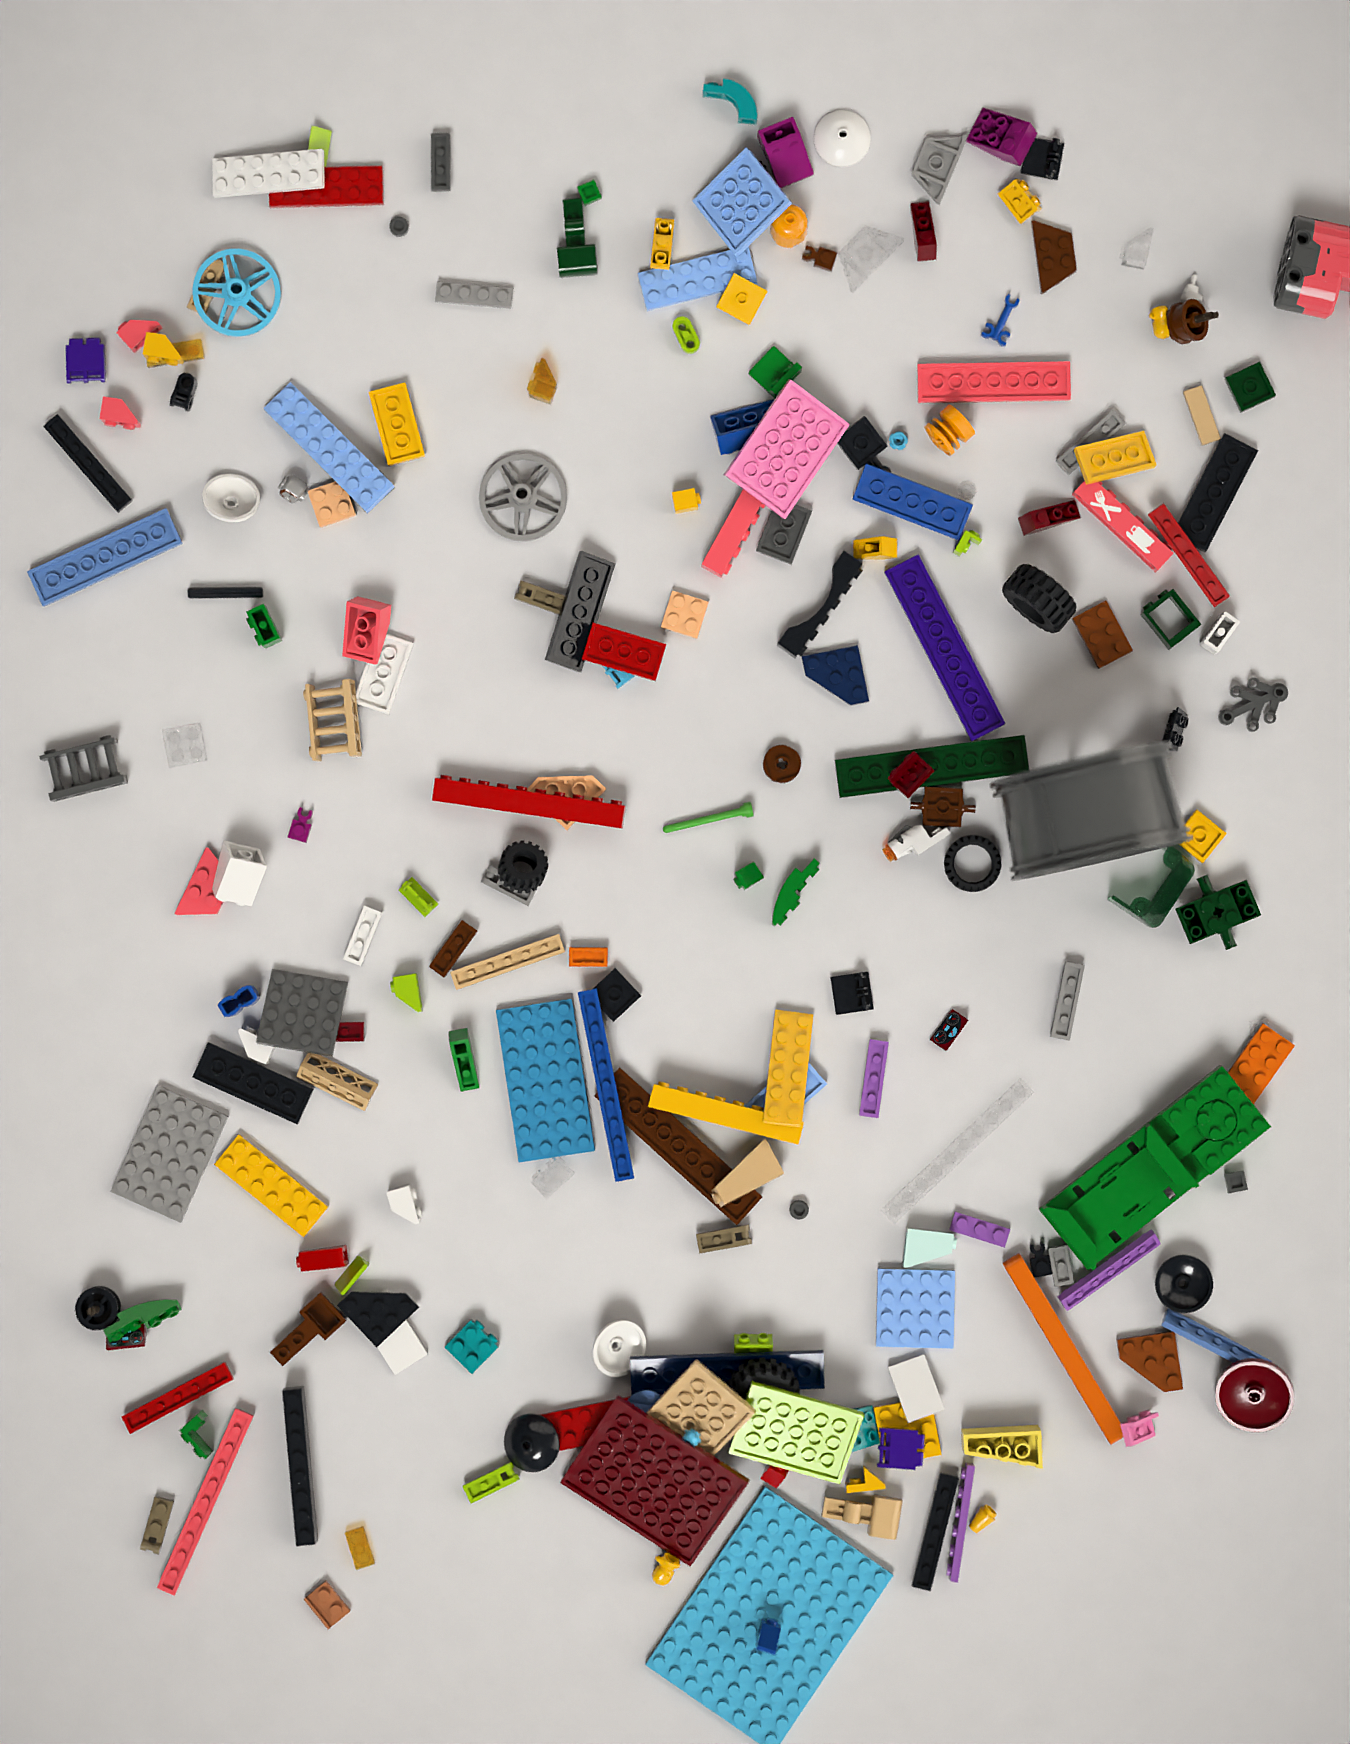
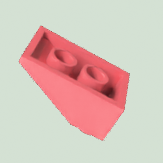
(365, 629)

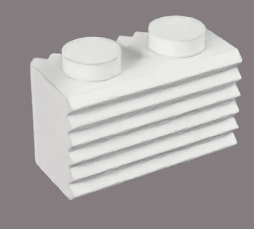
(1219, 633)

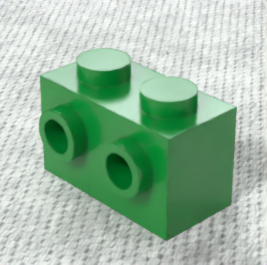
(264, 626)

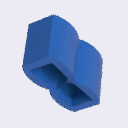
(235, 1003)

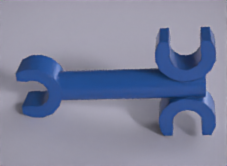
(996, 333)

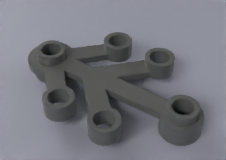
(1257, 703)

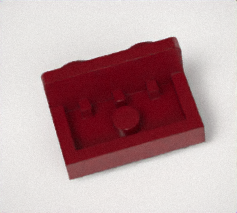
(910, 774)

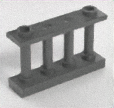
(78, 788)

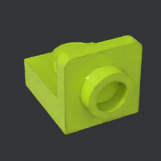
(963, 544)

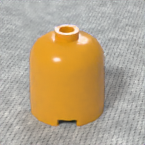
(790, 227)

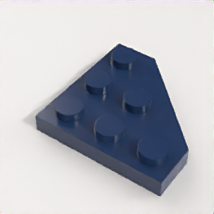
(839, 673)

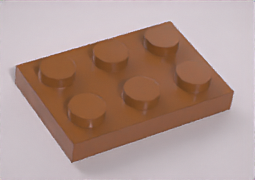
(1102, 634)

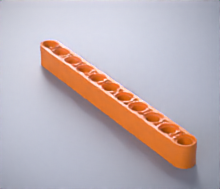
(1064, 1348)

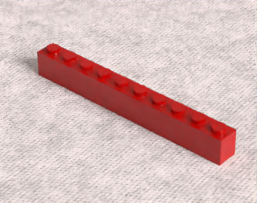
(529, 803)

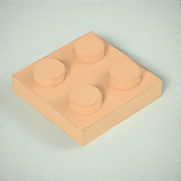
(331, 504)
(684, 614)

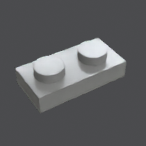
(1060, 1265)

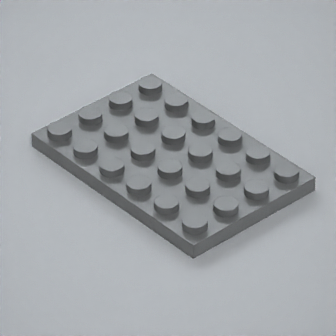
(169, 1154)

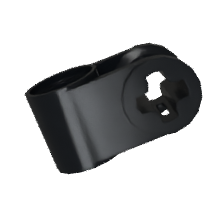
(183, 393)

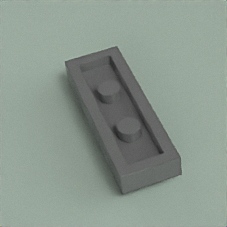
(440, 162)

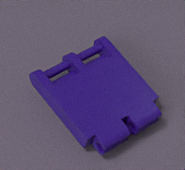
(85, 360)
(901, 1448)

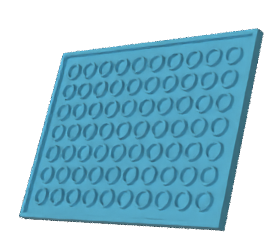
(776, 1569)

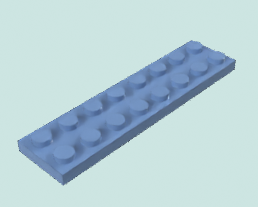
(104, 557)

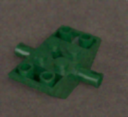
(1235, 907)

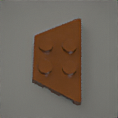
(1053, 254)

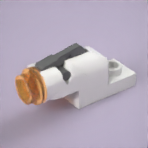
(914, 839)

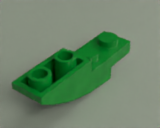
(787, 897)
(149, 1313)

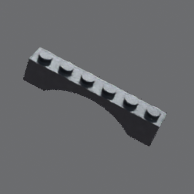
(843, 572)

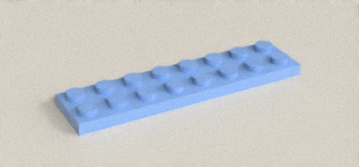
(329, 447)

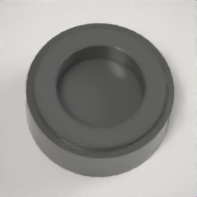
(399, 226)
(799, 1209)

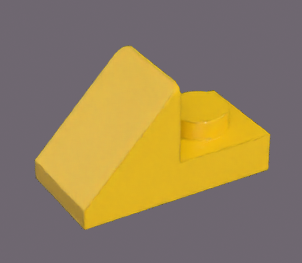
(870, 1482)

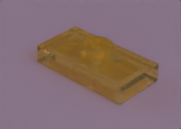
(359, 1547)

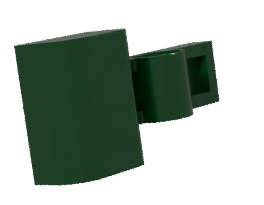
(575, 257)

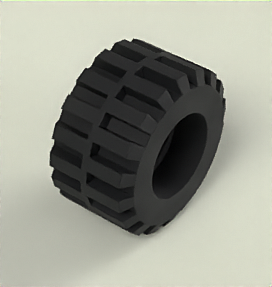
(526, 853)

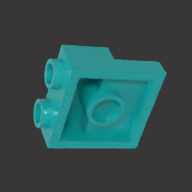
(472, 1345)

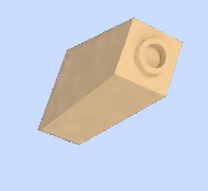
(751, 1173)

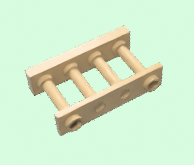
(348, 709)

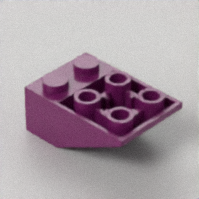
(1002, 136)
(785, 152)

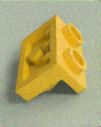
(1020, 200)

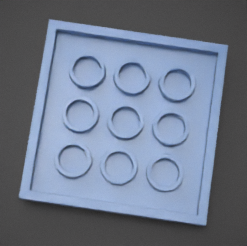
(742, 202)
(915, 1308)

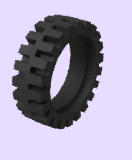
(995, 863)

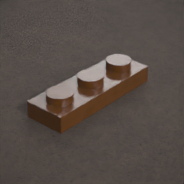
(453, 948)

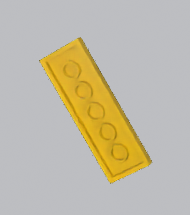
(788, 1068)
(271, 1185)

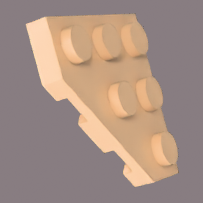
(579, 785)

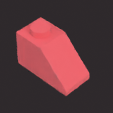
(134, 332)

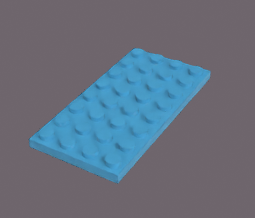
(545, 1080)

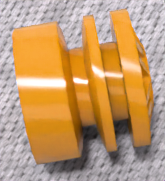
(945, 433)

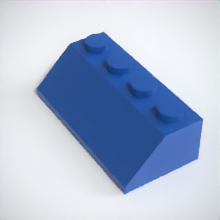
(737, 425)

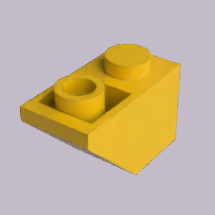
(159, 348)

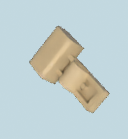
(881, 1515)

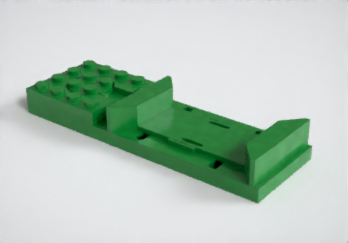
(1176, 1152)

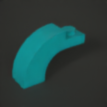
(737, 96)

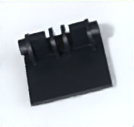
(1043, 159)
(1179, 721)
(852, 993)

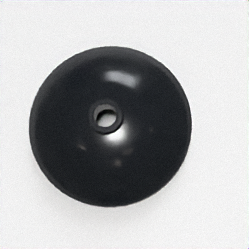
(1197, 1285)
(540, 1435)

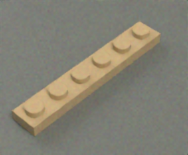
(507, 962)

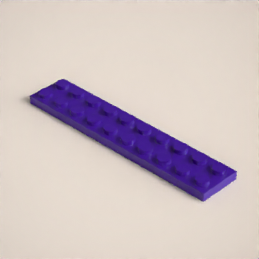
(944, 648)

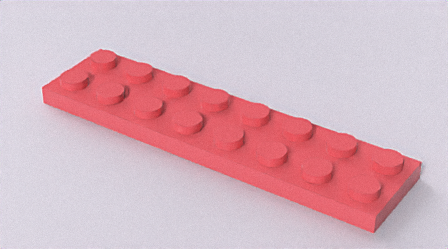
(993, 382)

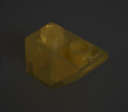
(543, 385)

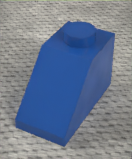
(768, 1636)

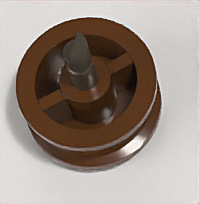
(1188, 321)

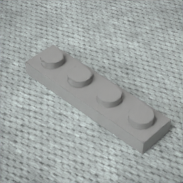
(474, 295)
(1101, 431)
(1067, 1000)

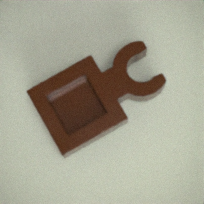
(823, 258)

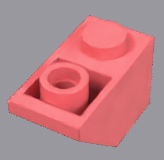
(116, 412)

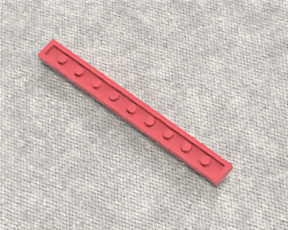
(205, 1501)

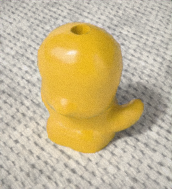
(1159, 324)
(665, 1570)

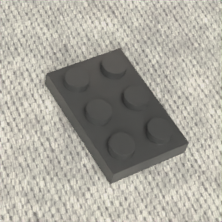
(782, 535)

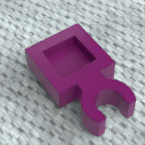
(300, 828)

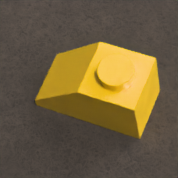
(875, 548)

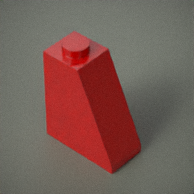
(322, 1258)

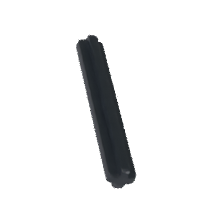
(225, 592)

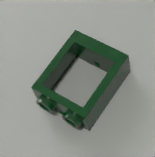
(1182, 607)

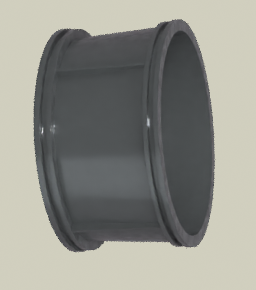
(1091, 810)

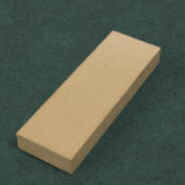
(211, 275)
(1201, 415)

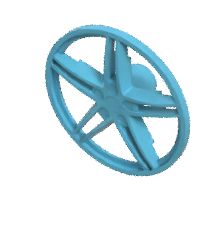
(236, 292)

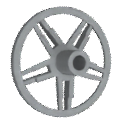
(522, 497)

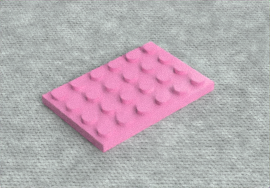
(786, 449)

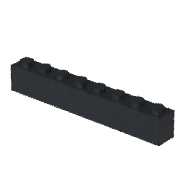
(300, 1466)

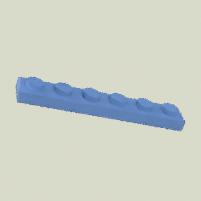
(1207, 1338)

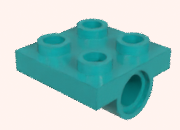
(868, 1431)

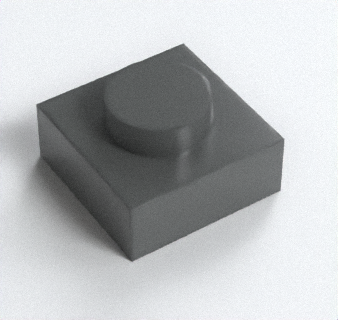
(1235, 1181)

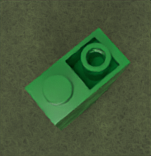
(747, 876)

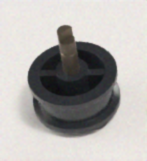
(97, 1308)

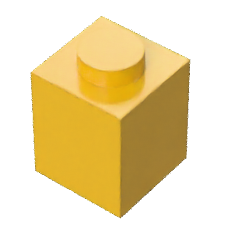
(686, 500)

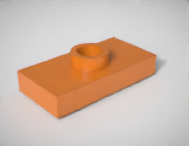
(588, 956)

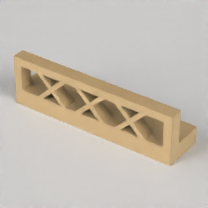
(334, 1083)

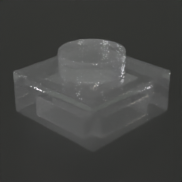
(1254, 1026)

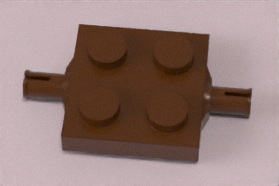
(942, 807)

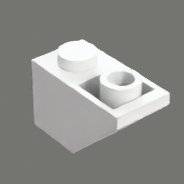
(255, 1051)
(403, 1203)

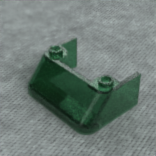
(1154, 912)

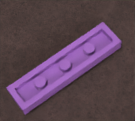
(873, 1078)

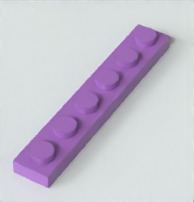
(1109, 1270)
(959, 1529)

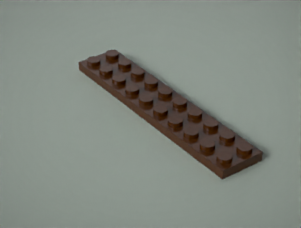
(677, 1145)

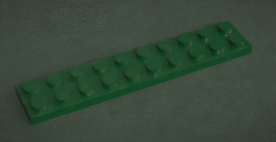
(950, 764)

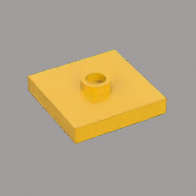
(741, 298)
(1205, 835)

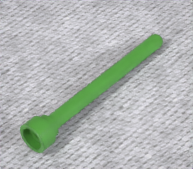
(744, 810)

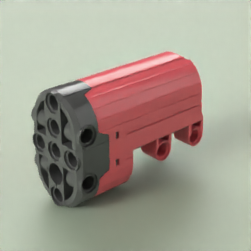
(1313, 267)

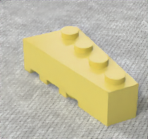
(1005, 1443)

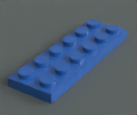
(912, 501)

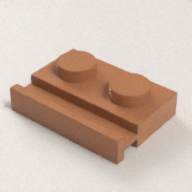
(327, 1604)

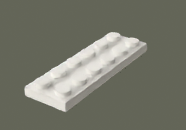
(268, 173)

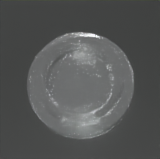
(967, 490)

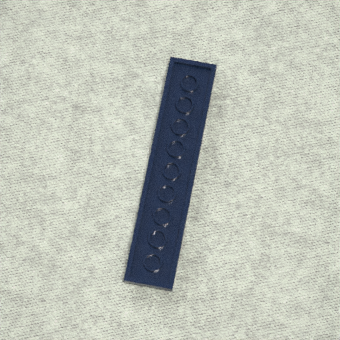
(661, 1371)

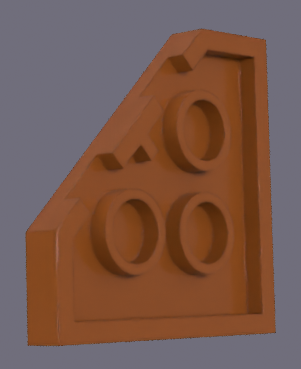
(1153, 1358)

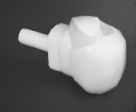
(1191, 291)

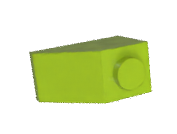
(407, 990)

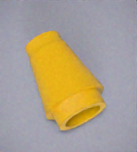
(982, 1518)

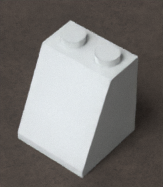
(238, 873)

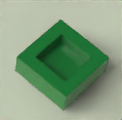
(589, 192)

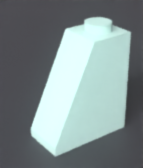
(926, 1245)

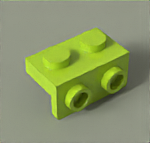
(753, 1342)

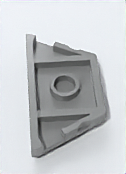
(937, 164)

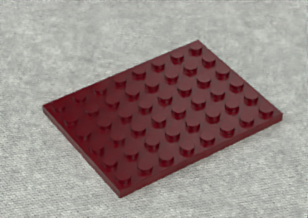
(654, 1480)

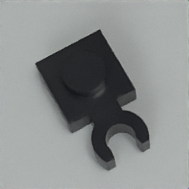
(1040, 1264)

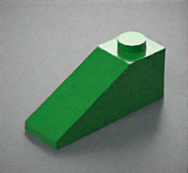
(463, 1059)

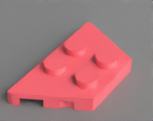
(198, 895)

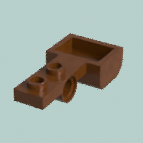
(320, 1318)

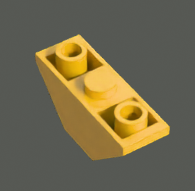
(662, 243)

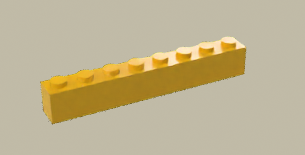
(719, 1112)

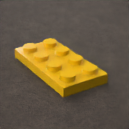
(396, 424)
(1115, 457)

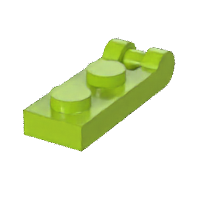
(490, 1482)

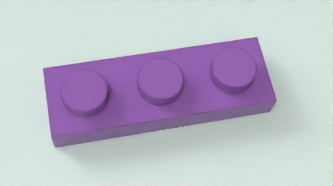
(979, 1229)

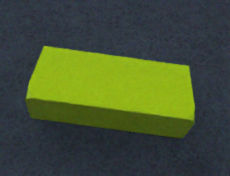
(320, 139)
(351, 1274)

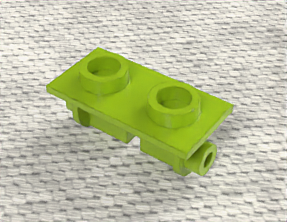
(418, 896)

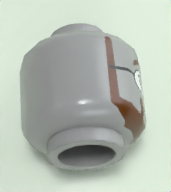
(292, 489)

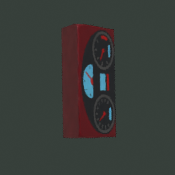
(949, 1030)
(129, 1340)

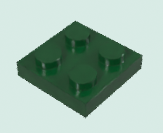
(1250, 387)

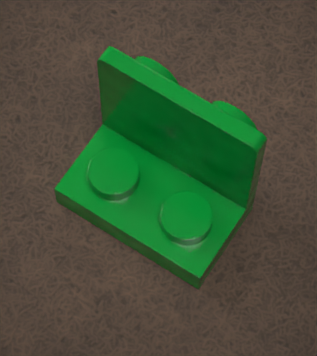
(774, 371)
(190, 1435)

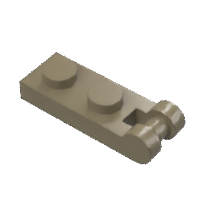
(540, 597)
(723, 1239)
(157, 1524)

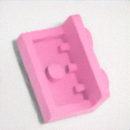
(1138, 1428)

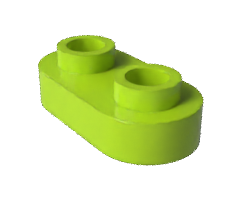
(686, 335)

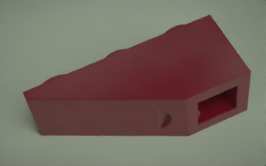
(923, 231)
(1048, 517)

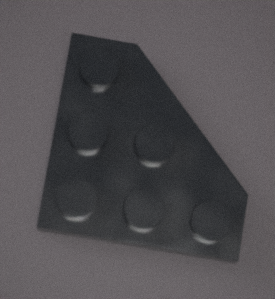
(377, 1312)

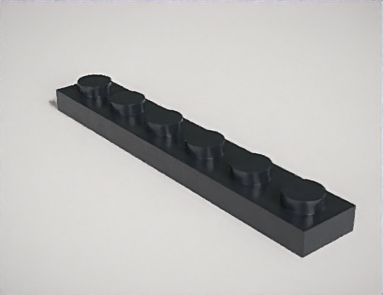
(87, 463)
(935, 1531)

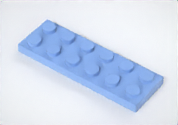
(694, 278)

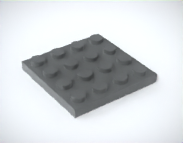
(302, 1012)

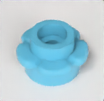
(903, 440)
(692, 1437)

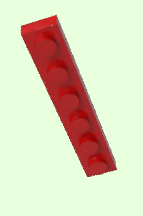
(1188, 555)
(177, 1397)

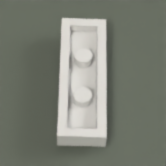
(362, 935)

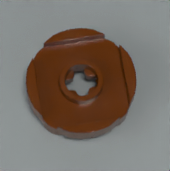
(772, 758)

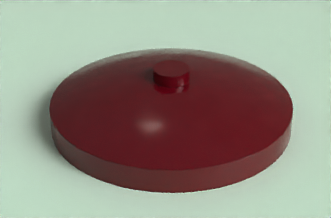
(1254, 1395)

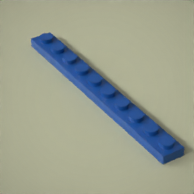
(606, 1085)

